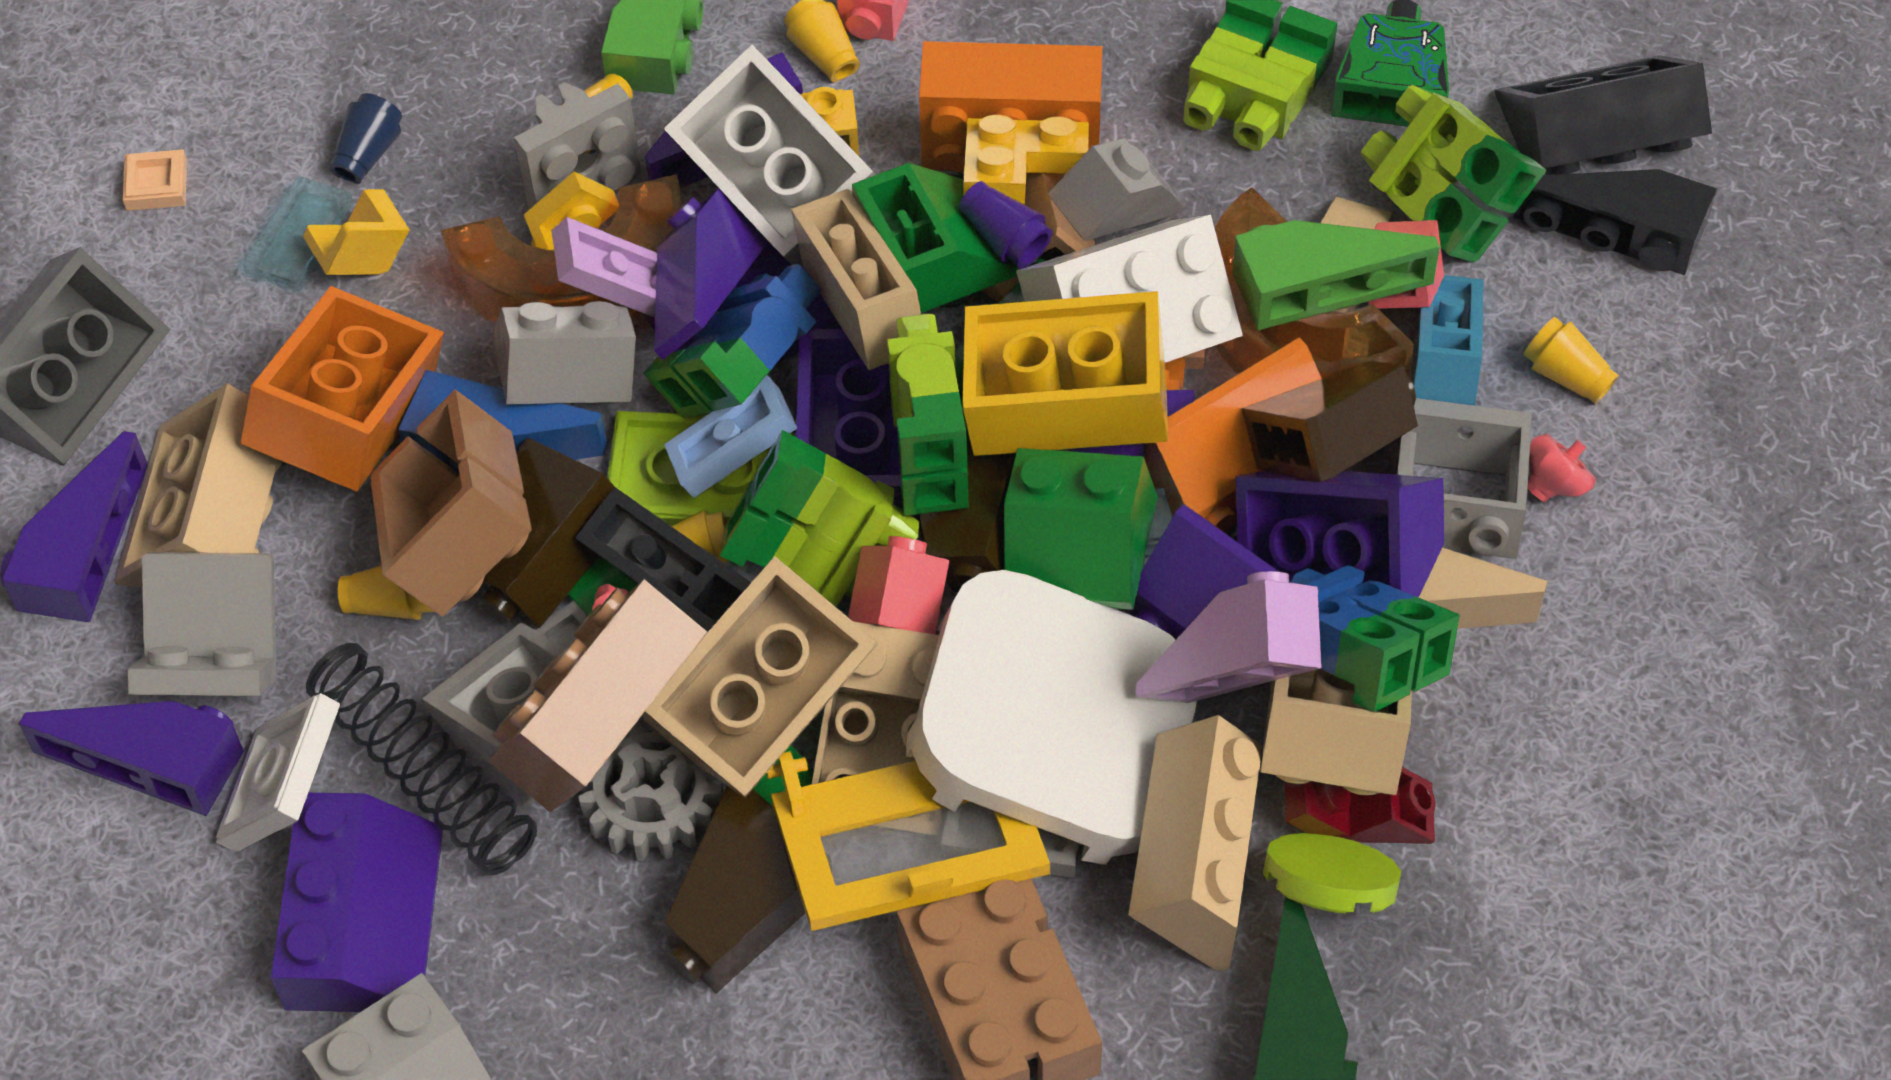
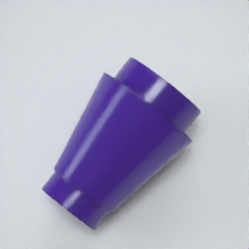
(1006, 225)

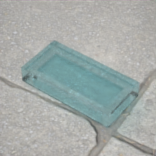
(281, 252)

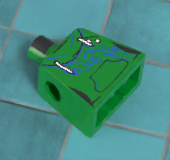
(1386, 59)

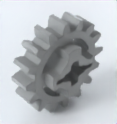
(648, 796)

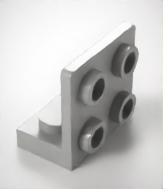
(206, 625)

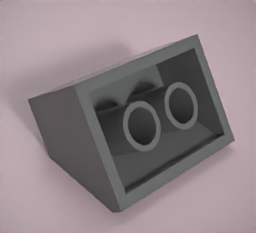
(69, 354)

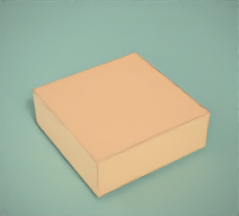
(155, 180)

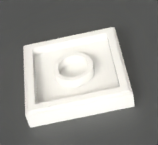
(277, 773)

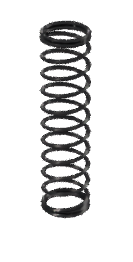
(486, 843)

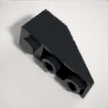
(1626, 212)

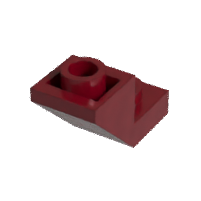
(1364, 818)

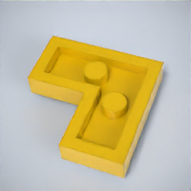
(1006, 149)

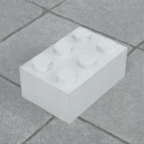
(765, 147)
(1173, 258)

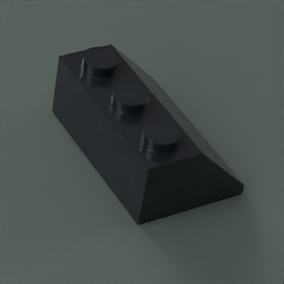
(1608, 112)

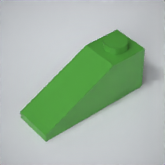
(1322, 267)

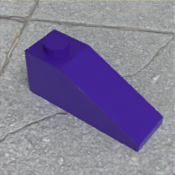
(700, 266)
(74, 537)
(148, 747)

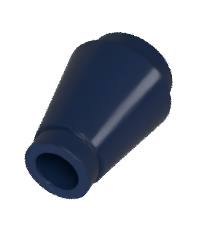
(364, 136)

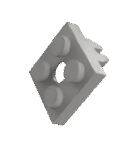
(568, 130)

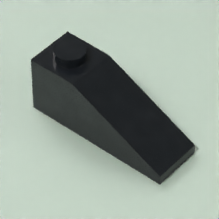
(652, 550)

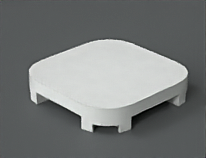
(1042, 711)

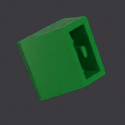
(929, 235)

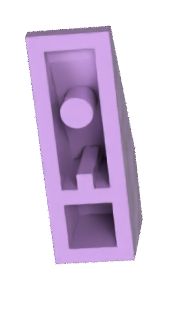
(1240, 642)

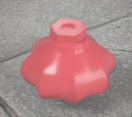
(1557, 469)

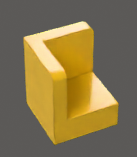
(363, 243)

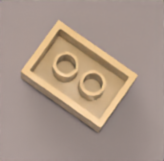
(1329, 739)

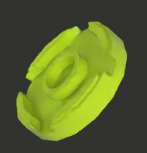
(1331, 872)

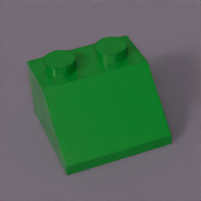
(1080, 522)

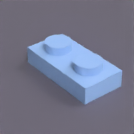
(729, 438)

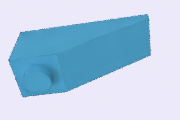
(1450, 342)

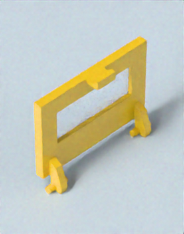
(887, 846)

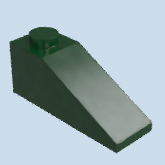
(1302, 1019)

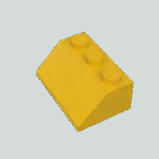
(1065, 373)

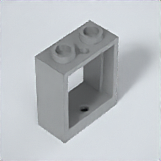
(1496, 446)

